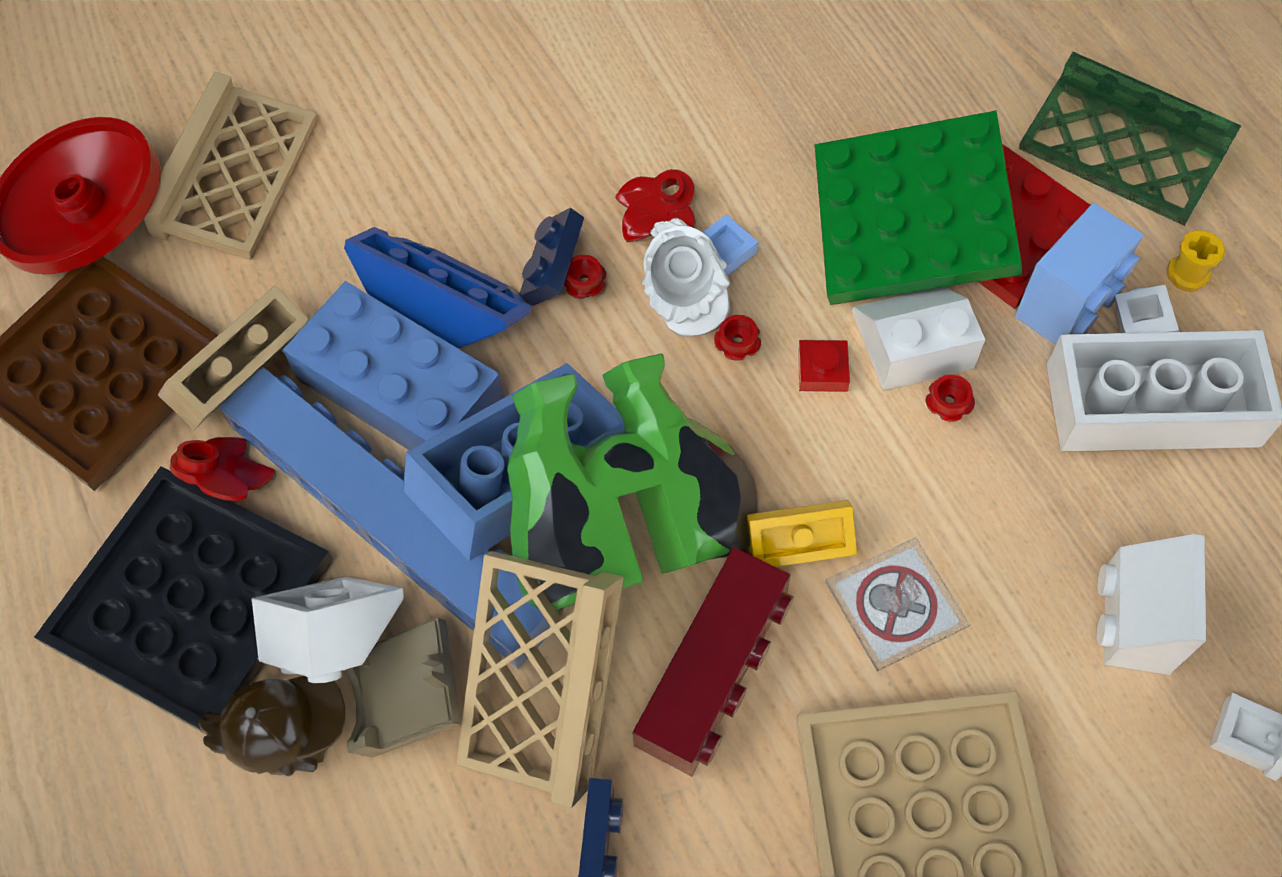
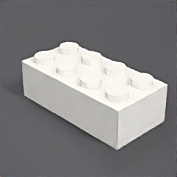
(1163, 390)

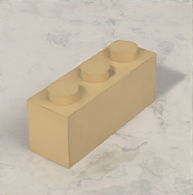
(233, 357)

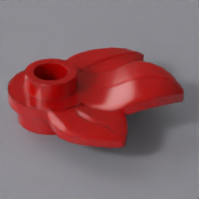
(650, 205)
(219, 467)

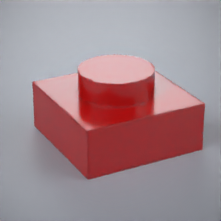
(823, 365)

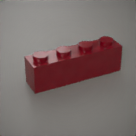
(712, 661)

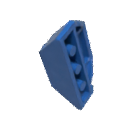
(433, 288)

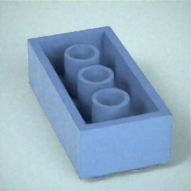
(389, 369)
(463, 471)

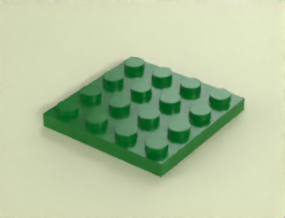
(916, 209)

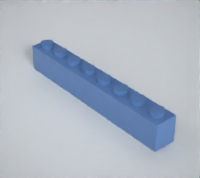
(369, 499)

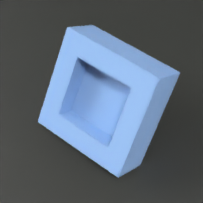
(732, 243)

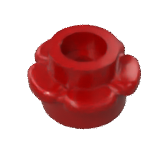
(585, 267)
(738, 327)
(955, 388)

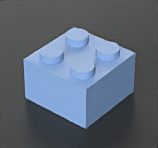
(1080, 275)

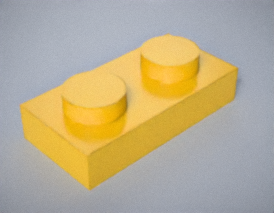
(803, 533)

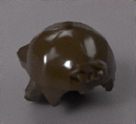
(277, 725)

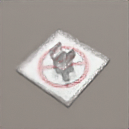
(897, 603)

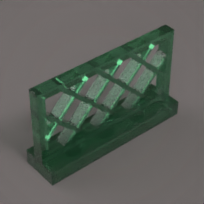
(1151, 110)

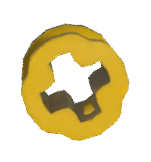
(1198, 254)

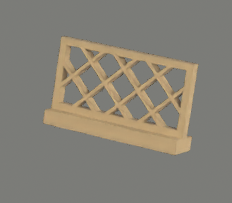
(192, 160)
(584, 682)

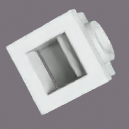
(1145, 311)

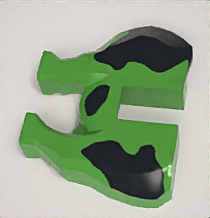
(566, 494)

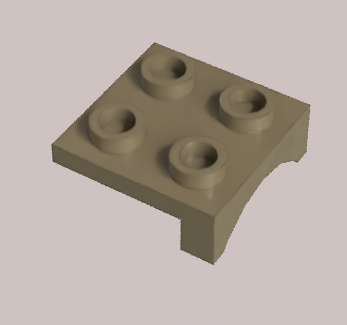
(404, 691)

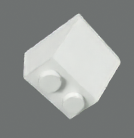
(919, 336)
(1153, 604)
(323, 626)

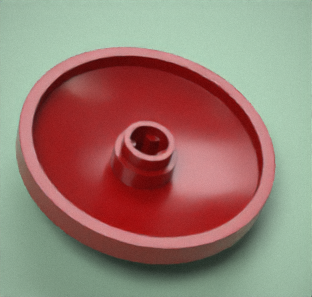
(76, 194)

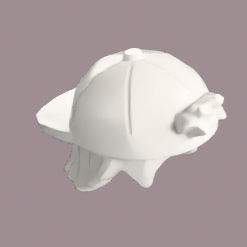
(686, 279)

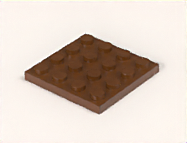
(90, 367)

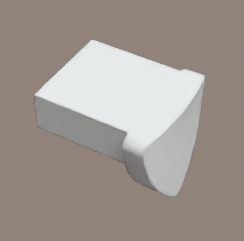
(1250, 735)

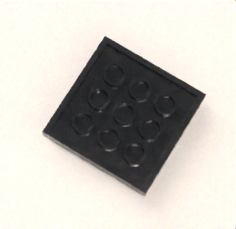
(173, 597)

